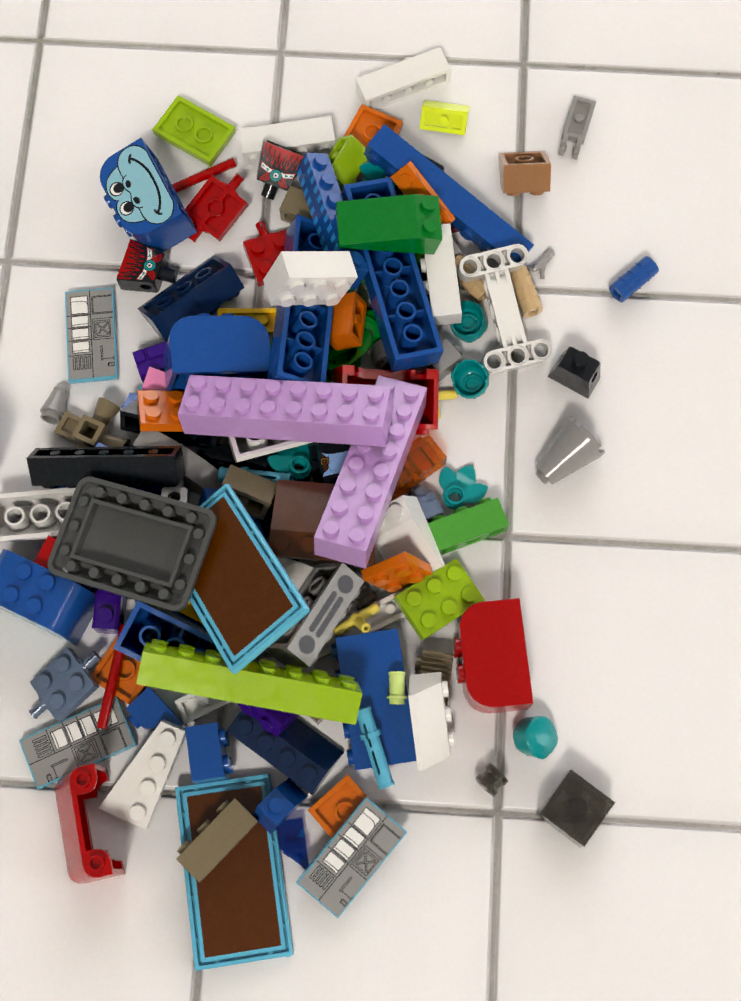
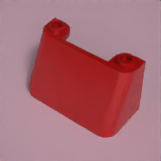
(350, 375)
(71, 793)

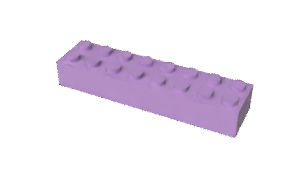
(287, 410)
(368, 482)

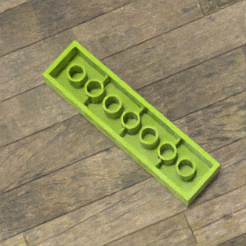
(255, 685)

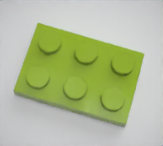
(194, 130)
(438, 599)

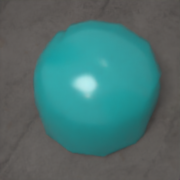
(470, 379)

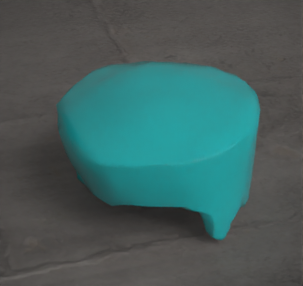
(473, 322)
(535, 736)

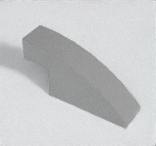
(199, 472)

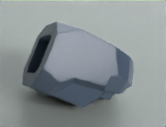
(427, 500)

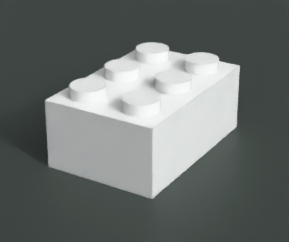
(309, 278)

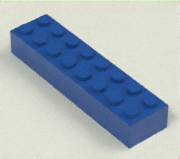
(397, 295)
(300, 331)

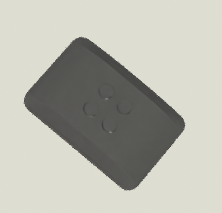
(132, 543)

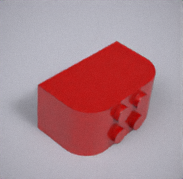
(493, 657)

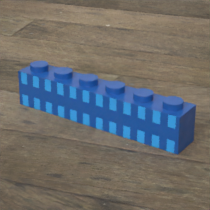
(321, 195)

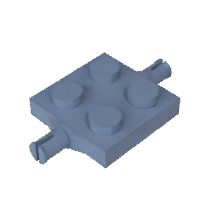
(64, 684)

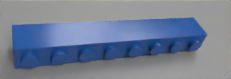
(473, 218)

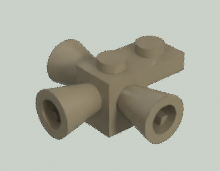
(90, 431)

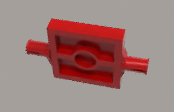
(216, 207)
(263, 251)

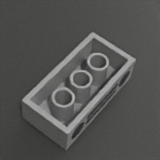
(328, 595)

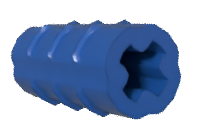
(633, 279)

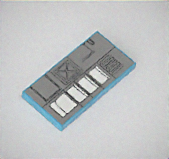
(91, 335)
(76, 743)
(351, 857)

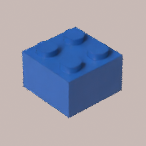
(208, 753)

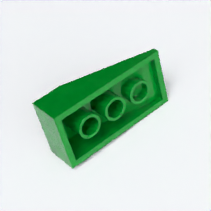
(390, 224)

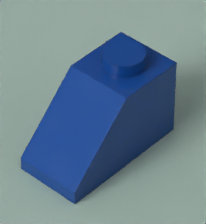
(150, 710)
(279, 805)

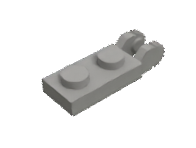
(577, 124)

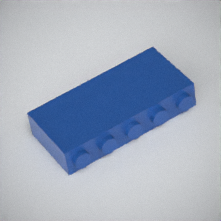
(368, 660)

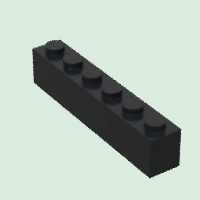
(119, 465)

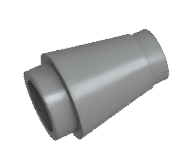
(54, 406)

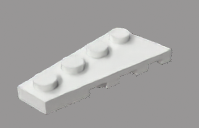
(143, 782)

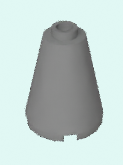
(568, 453)

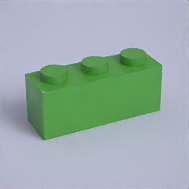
(468, 525)

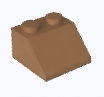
(524, 172)

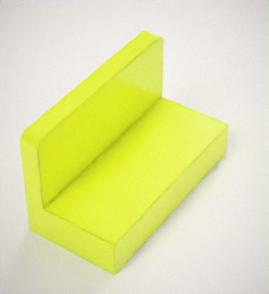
(444, 117)

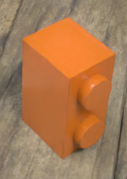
(348, 322)

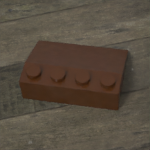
(296, 519)

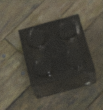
(575, 808)

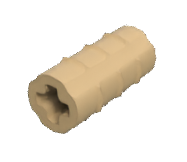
(474, 288)
(525, 293)

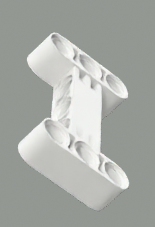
(504, 308)

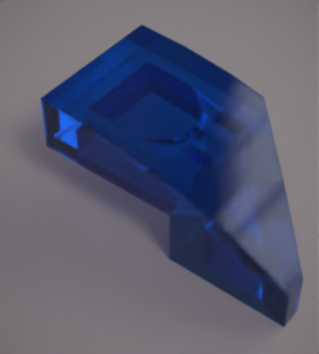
(293, 840)

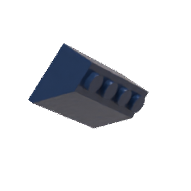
(193, 294)
(296, 752)

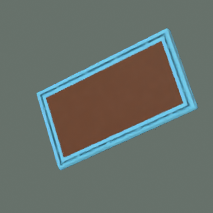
(243, 586)
(242, 902)

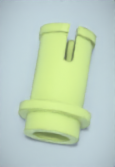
(396, 688)

